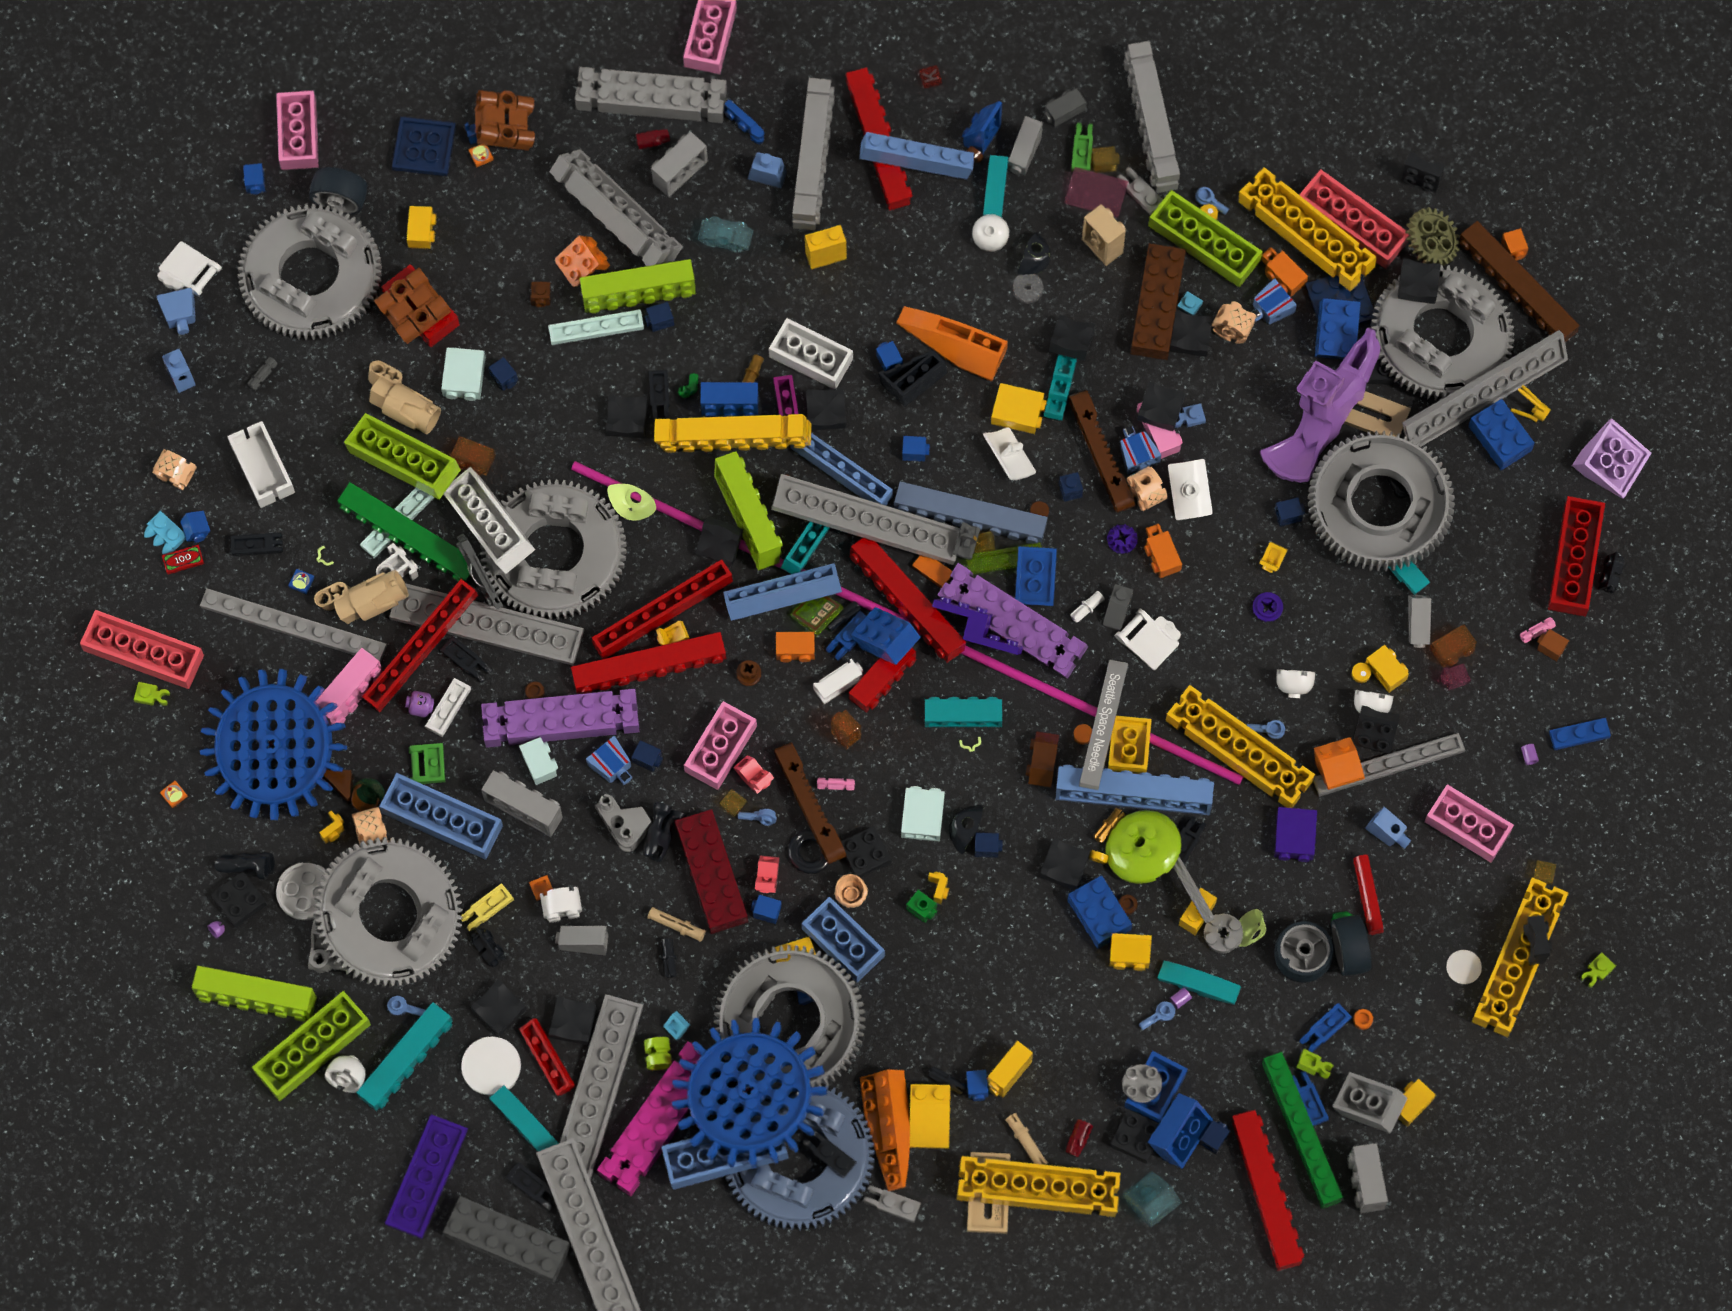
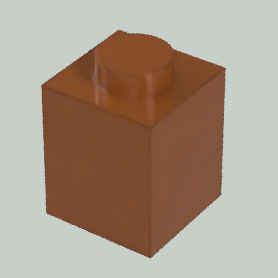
(1552, 644)

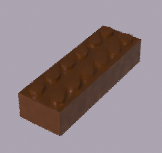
(1158, 301)

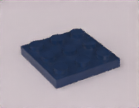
(424, 146)
(1332, 289)

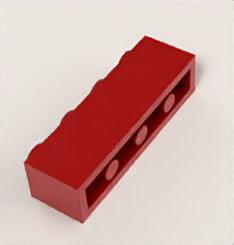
(879, 681)

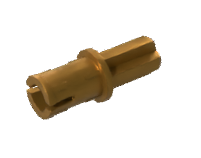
(753, 369)
(1108, 825)

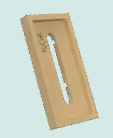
(1381, 405)
(976, 1220)

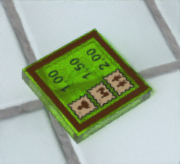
(817, 613)

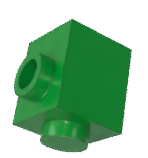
(922, 906)

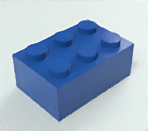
(1336, 328)
(729, 399)
(1501, 434)
(885, 635)
(1099, 911)
(1172, 1076)
(1180, 1130)

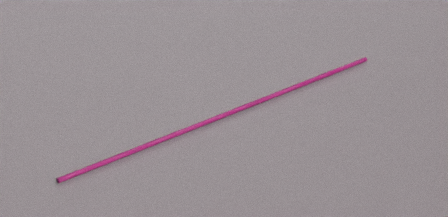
(969, 652)

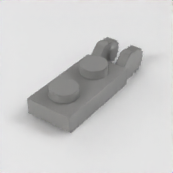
(1141, 191)
(893, 1204)

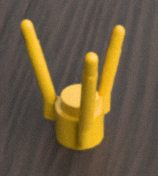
(1540, 410)

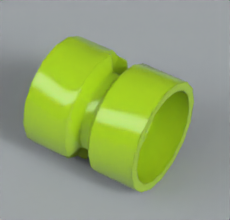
(658, 1055)

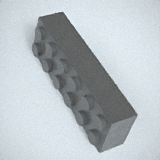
(507, 1239)

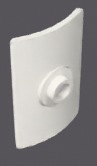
(1010, 454)
(1190, 489)

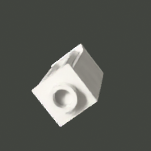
(838, 681)

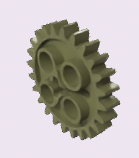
(1432, 225)

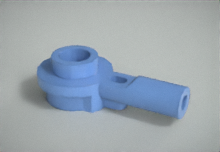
(1205, 196)
(1274, 729)
(765, 816)
(397, 1006)
(1164, 1012)

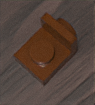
(540, 293)

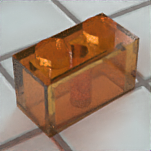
(473, 455)
(1453, 646)
(845, 729)

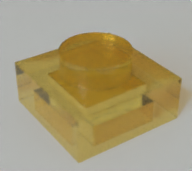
(985, 542)
(733, 802)
(1544, 871)

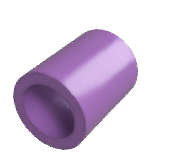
(1529, 754)
(1180, 998)

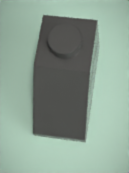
(1118, 607)

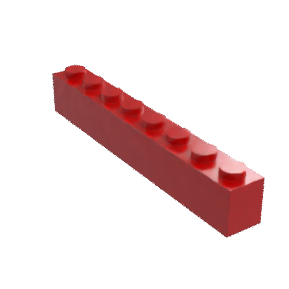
(872, 120)
(908, 599)
(662, 609)
(420, 645)
(648, 663)
(1267, 1190)

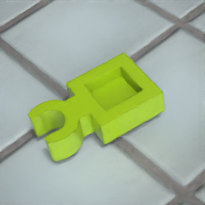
(148, 694)
(1599, 968)
(1312, 1063)

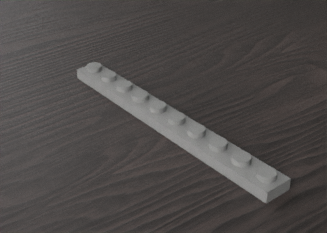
(290, 624)

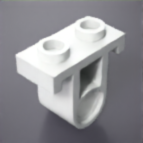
(398, 562)

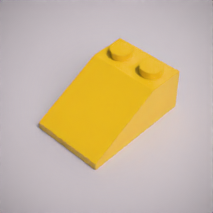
(1130, 744)
(929, 1116)

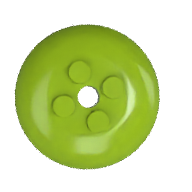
(1153, 858)

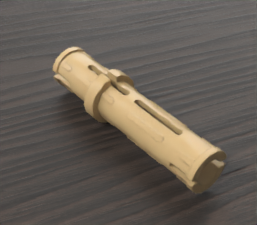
(683, 927)
(1021, 1133)

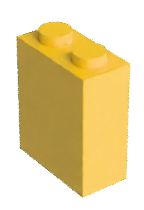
(825, 247)
(1018, 408)
(1009, 1069)

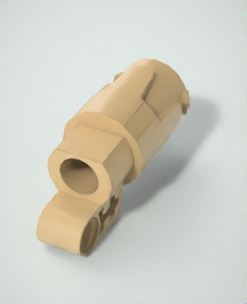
(400, 401)
(365, 598)

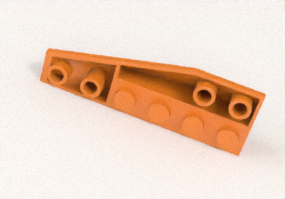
(957, 342)
(889, 1123)

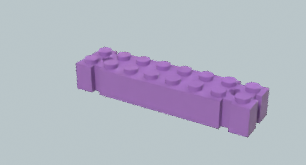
(1016, 621)
(560, 717)

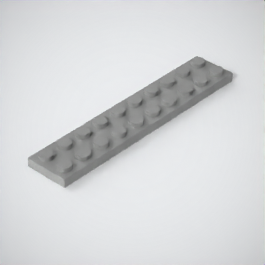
(1486, 390)
(865, 519)
(496, 627)
(601, 1077)
(587, 1228)

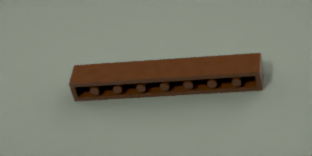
(1517, 281)

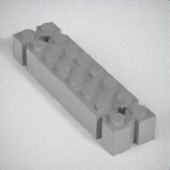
(651, 95)
(1152, 117)
(813, 154)
(615, 208)

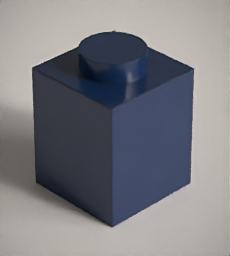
(659, 317)
(503, 374)
(1071, 487)
(1289, 511)
(647, 756)
(987, 845)
(1214, 1136)

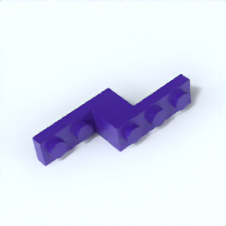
(978, 625)

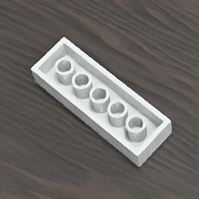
(488, 520)

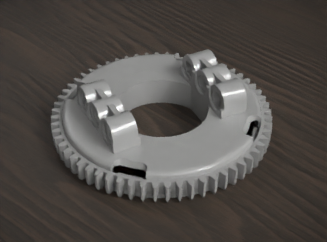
(291, 309)
(1417, 360)
(1381, 545)
(558, 591)
(426, 884)
(807, 973)

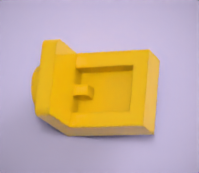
(1273, 557)
(672, 634)
(332, 831)
(941, 890)

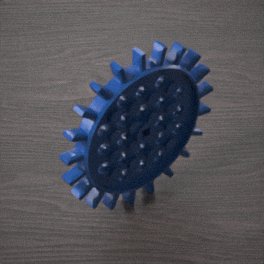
(241, 711)
(738, 1047)

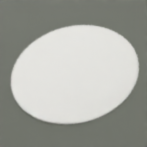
(1463, 966)

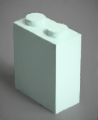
(463, 373)
(922, 813)

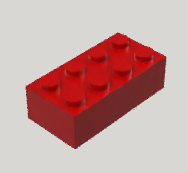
(439, 329)

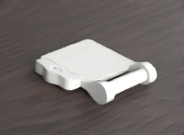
(184, 266)
(1153, 641)

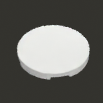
(298, 888)
(490, 1065)

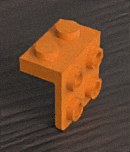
(581, 259)

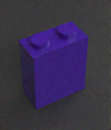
(1295, 834)

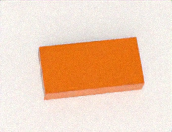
(932, 570)

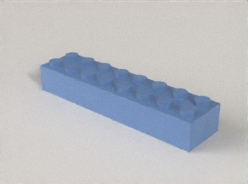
(1138, 791)

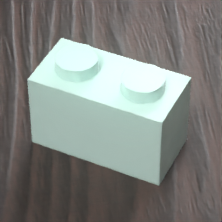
(538, 760)

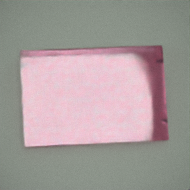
(1093, 189)

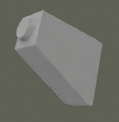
(1025, 146)
(1419, 620)
(583, 939)

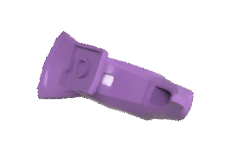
(1326, 403)

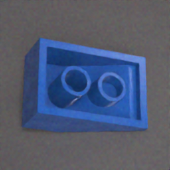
(983, 127)

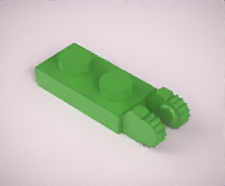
(1082, 148)

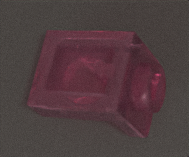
(1455, 676)

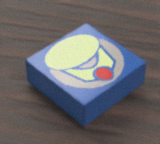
(301, 581)

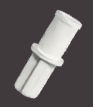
(1087, 606)

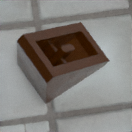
(341, 782)

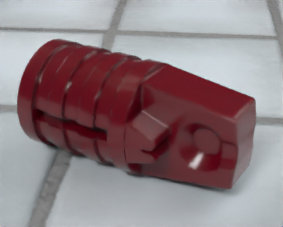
(652, 138)
(1078, 1137)

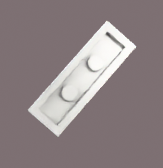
(448, 707)

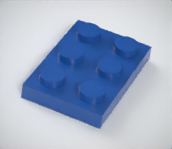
(1036, 576)

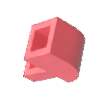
(753, 774)
(767, 874)

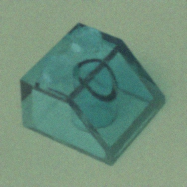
(1152, 1198)

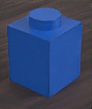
(254, 178)
(888, 355)
(914, 448)
(195, 526)
(766, 909)
(977, 1085)

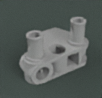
(633, 822)
(318, 951)

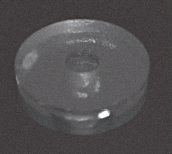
(1031, 295)

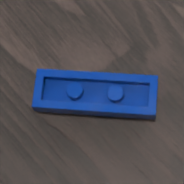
(1580, 734)

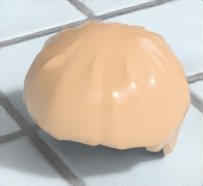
(850, 891)

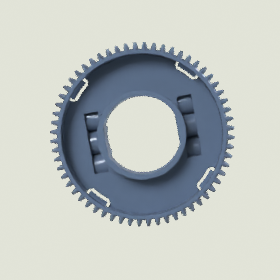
(794, 1202)

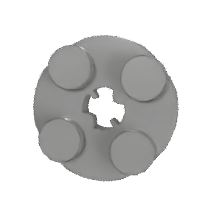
(1214, 939)

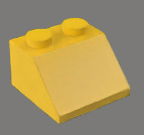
(1130, 951)

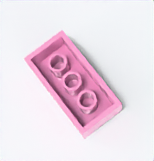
(709, 35)
(297, 130)
(350, 686)
(720, 745)
(1469, 823)

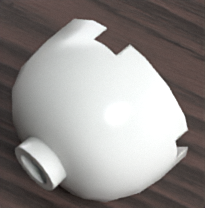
(990, 232)
(1295, 682)
(1376, 701)
(346, 1072)

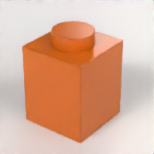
(1515, 244)

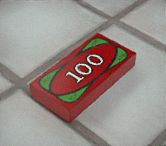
(182, 559)

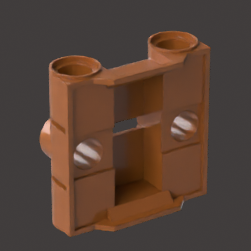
(491, 124)
(402, 315)

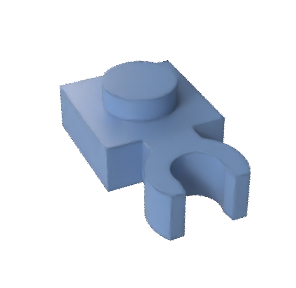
(1192, 416)

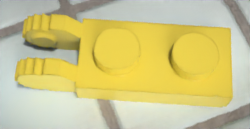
(488, 906)

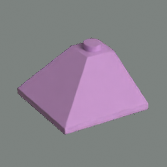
(1612, 459)

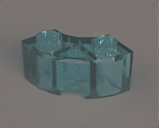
(725, 234)

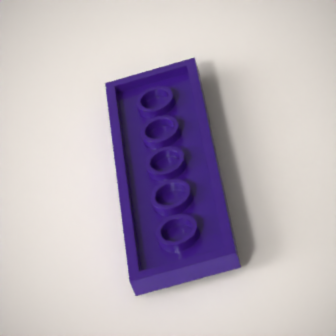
(426, 1176)

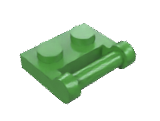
(433, 763)

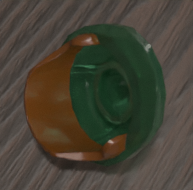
(367, 794)

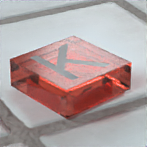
(930, 76)

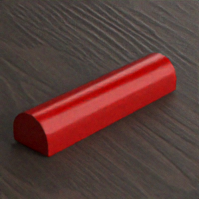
(1368, 894)
(547, 1057)

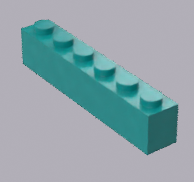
(404, 1057)

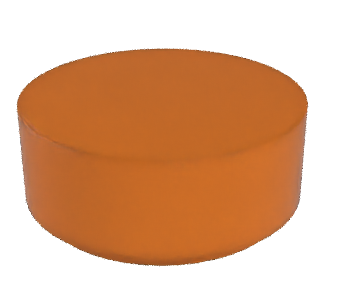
(1082, 734)
(1363, 1019)

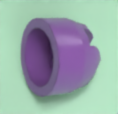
(215, 928)

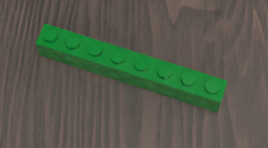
(404, 530)
(1302, 1130)

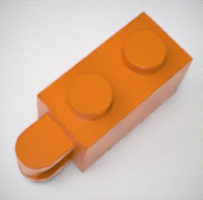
(1284, 270)
(1162, 551)

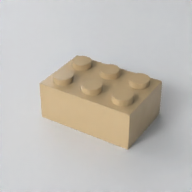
(1103, 234)

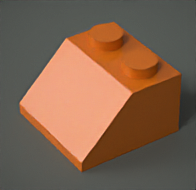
(1338, 763)

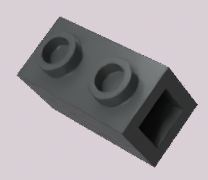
(1065, 107)

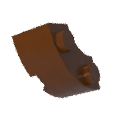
(1043, 759)

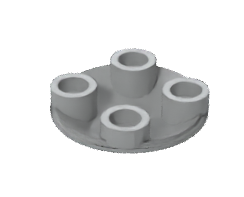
(1142, 1083)

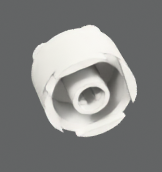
(561, 903)

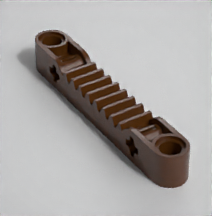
(1119, 495)
(831, 845)

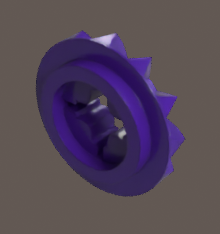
(1117, 545)
(1267, 598)

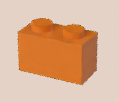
(795, 646)

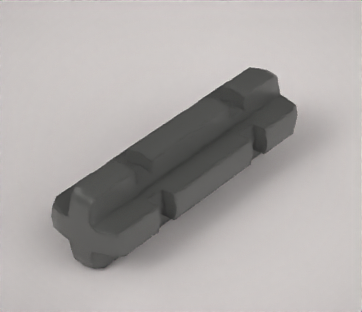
(262, 373)

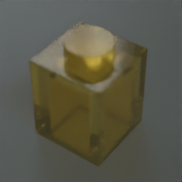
(1105, 159)

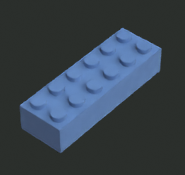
(441, 816)
(692, 1166)

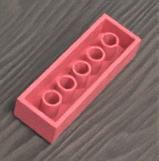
(1356, 218)
(142, 649)

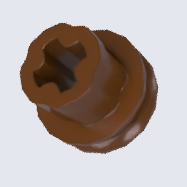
(747, 678)

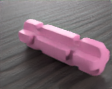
(1537, 630)
(835, 783)

